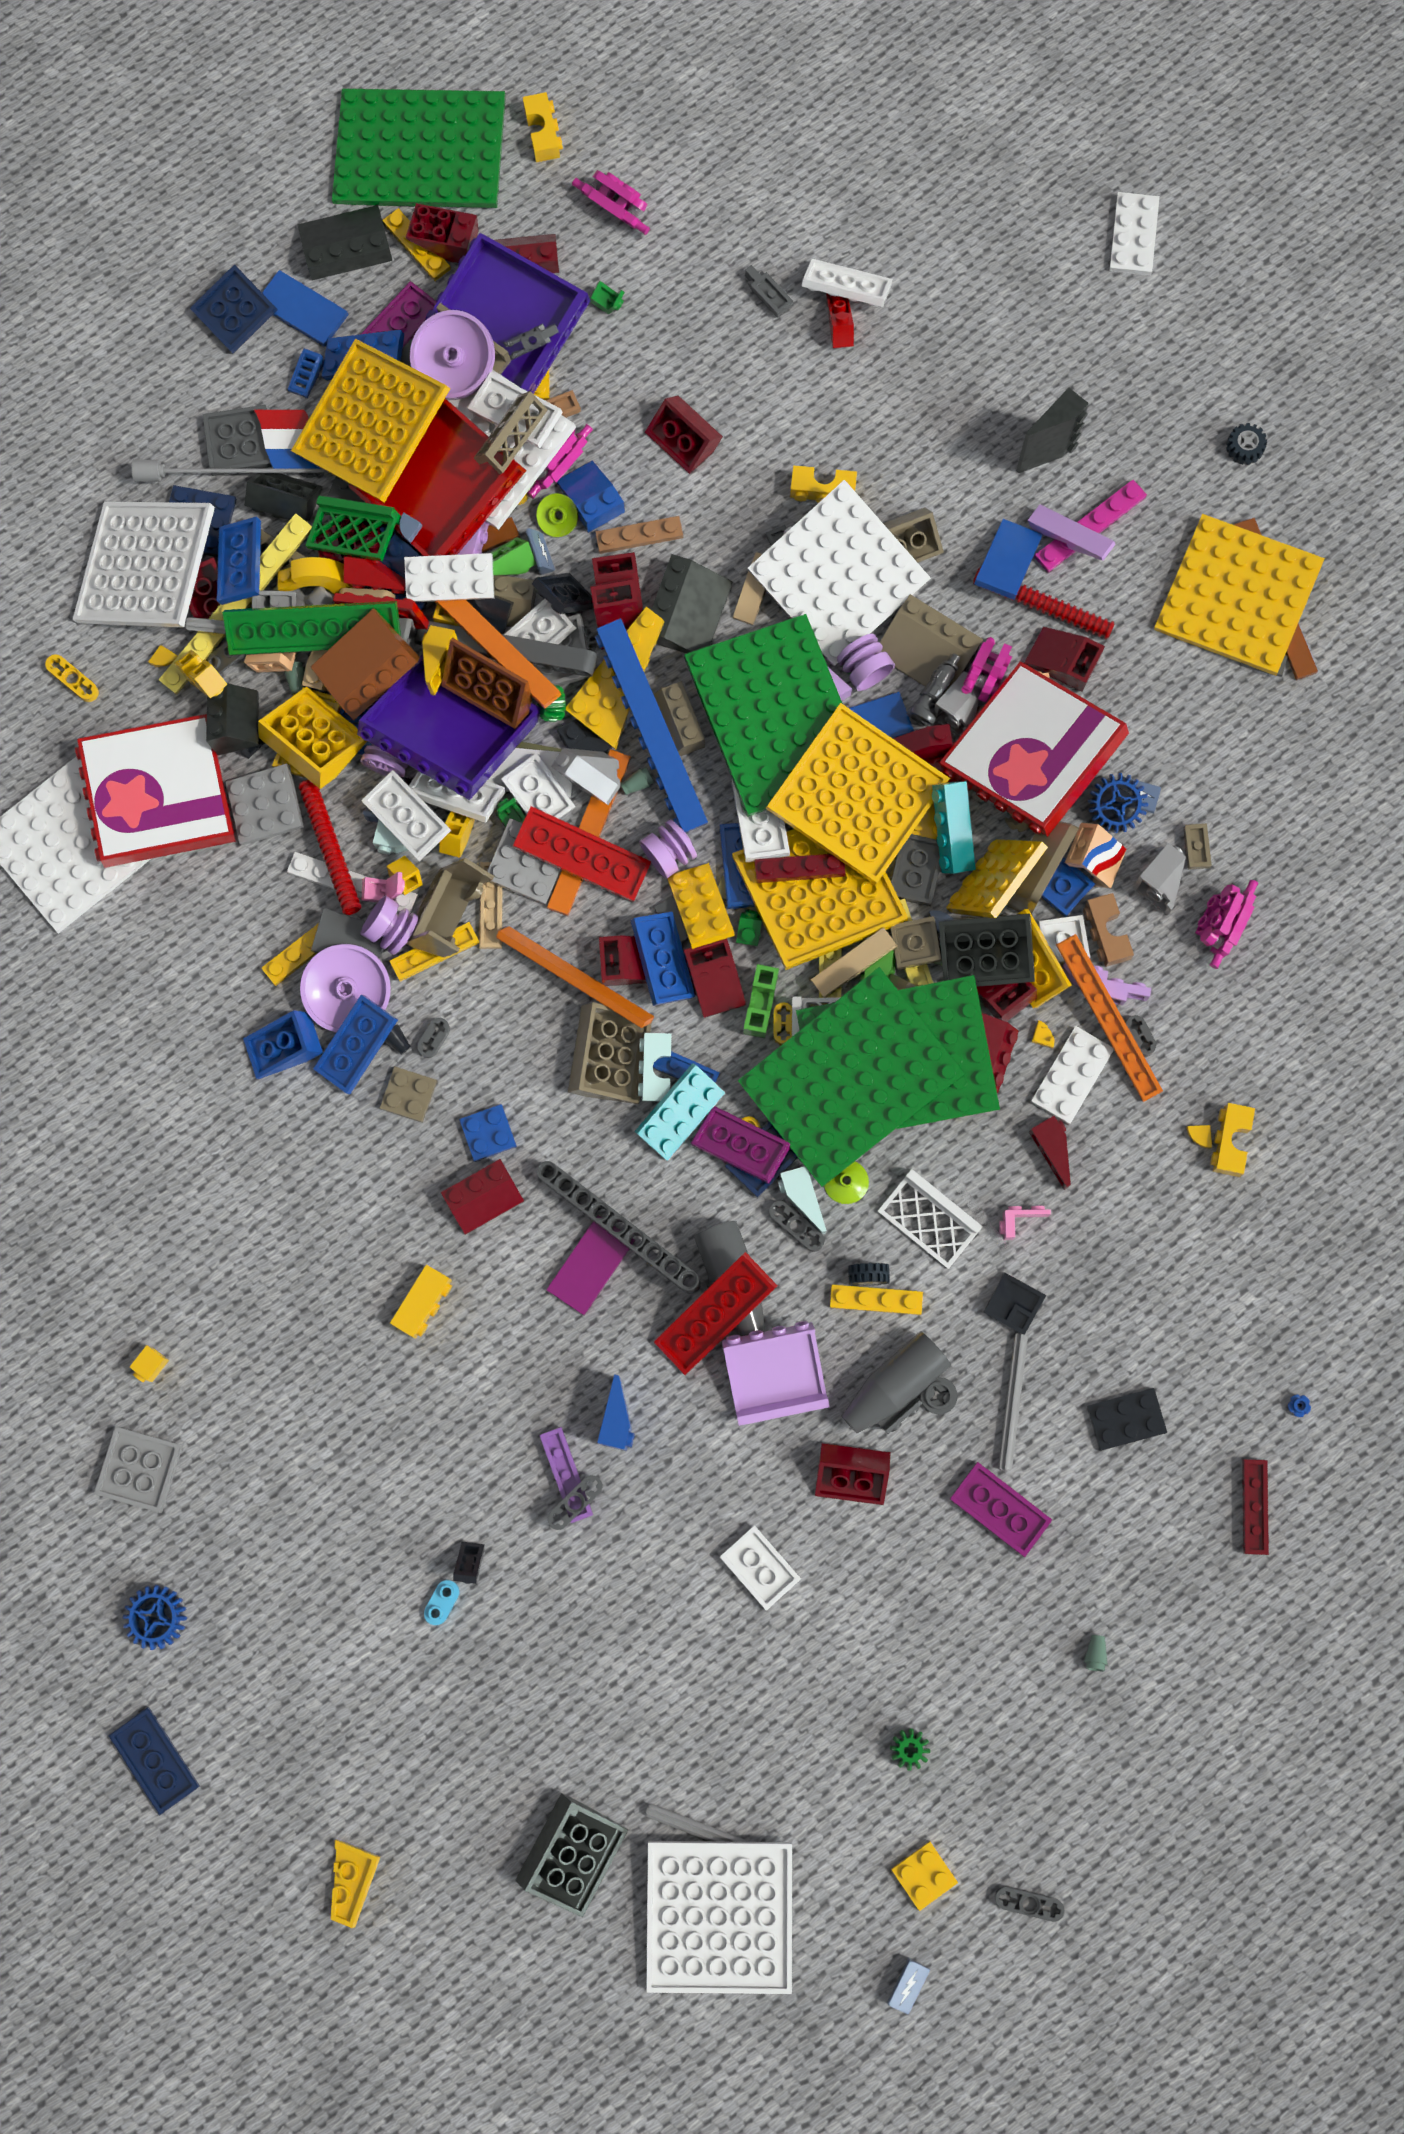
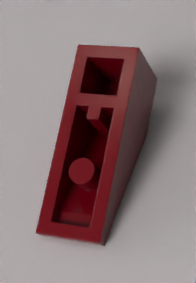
(928, 741)
(1052, 1143)

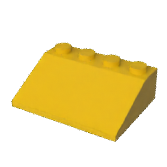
(311, 736)

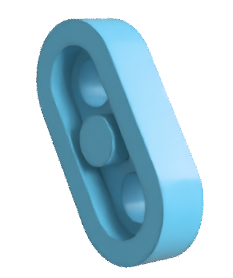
(441, 1602)

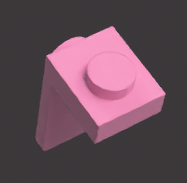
(375, 889)
(1007, 1226)

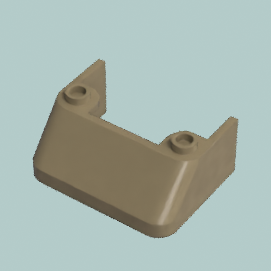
(1039, 877)
(445, 905)

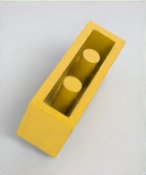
(421, 1302)

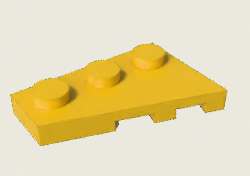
(352, 1880)

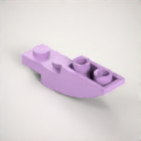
(1116, 987)

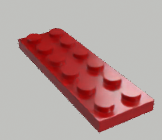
(581, 854)
(715, 1313)

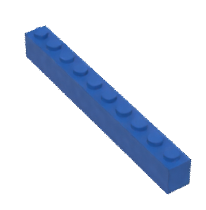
(652, 726)

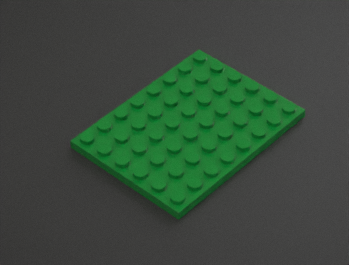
(419, 148)
(764, 703)
(956, 1020)
(851, 1077)

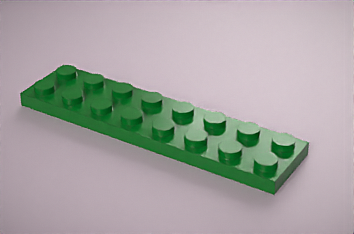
(298, 626)

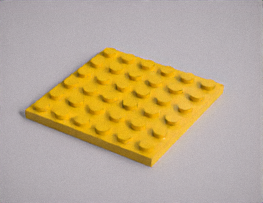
(370, 420)
(1239, 594)
(857, 793)
(819, 914)

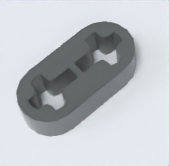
(1145, 1033)
(438, 1040)

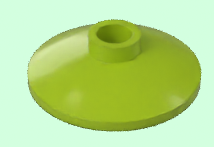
(547, 516)
(851, 1192)

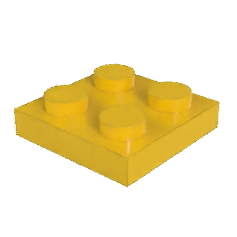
(924, 1875)

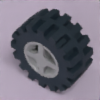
(1248, 436)
(869, 1274)

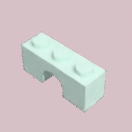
(654, 1047)

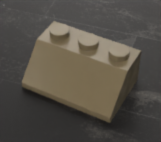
(917, 534)
(518, 591)
(680, 718)

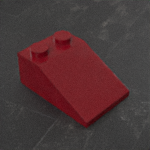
(204, 595)

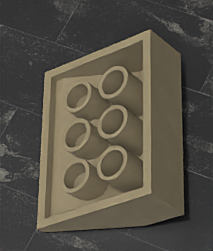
(924, 639)
(607, 1056)

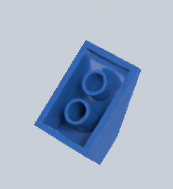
(592, 495)
(283, 1044)
(616, 1422)

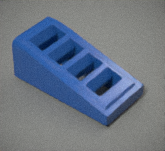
(316, 367)

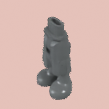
(933, 691)

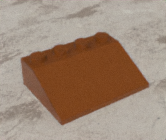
(364, 663)
(486, 684)

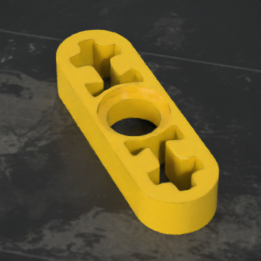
(62, 677)

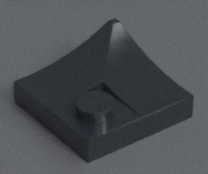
(495, 611)
(578, 736)
(1014, 1303)

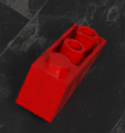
(840, 321)
(373, 573)

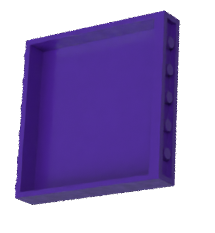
(511, 298)
(441, 733)

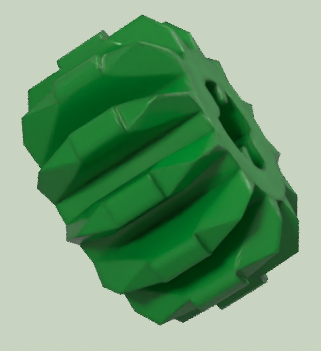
(555, 710)
(915, 1755)

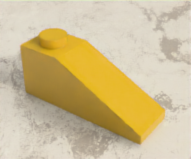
(435, 652)
(458, 837)

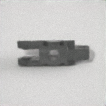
(542, 337)

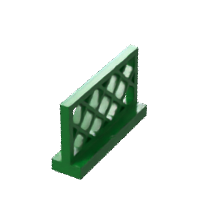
(353, 510)

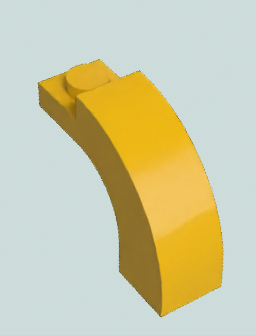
(313, 572)

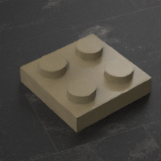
(916, 943)
(408, 1094)

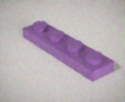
(564, 1470)

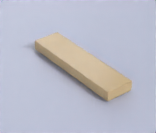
(490, 913)
(854, 962)

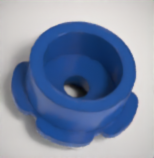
(1293, 1405)

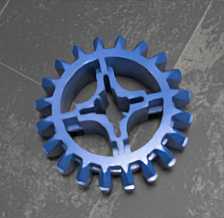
(1114, 788)
(136, 1611)

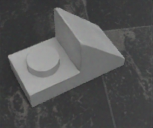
(274, 599)

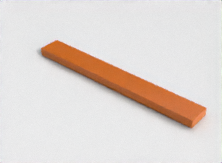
(500, 649)
(592, 822)
(575, 977)
(1109, 1017)

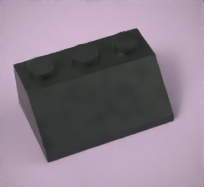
(282, 495)
(232, 719)

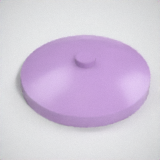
(454, 351)
(336, 981)

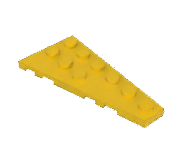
(599, 701)

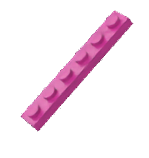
(1096, 520)

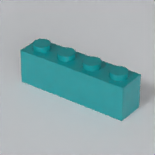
(953, 827)

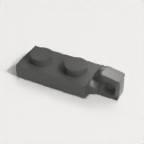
(768, 291)

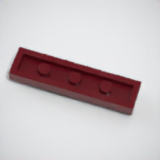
(798, 868)
(1255, 1507)

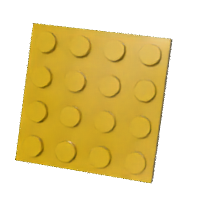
(996, 877)

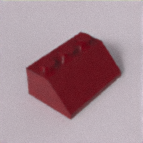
(538, 249)
(683, 433)
(1001, 1040)
(482, 1196)
(852, 1474)

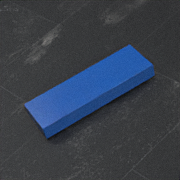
(678, 1065)

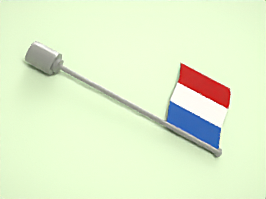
(279, 433)

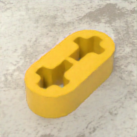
(777, 1022)

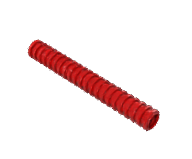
(1062, 610)
(330, 848)

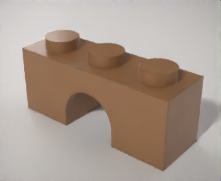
(1111, 948)

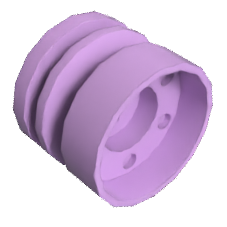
(865, 662)
(382, 762)
(671, 846)
(393, 927)

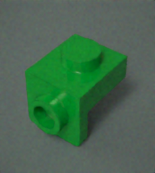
(606, 298)
(509, 809)
(749, 928)

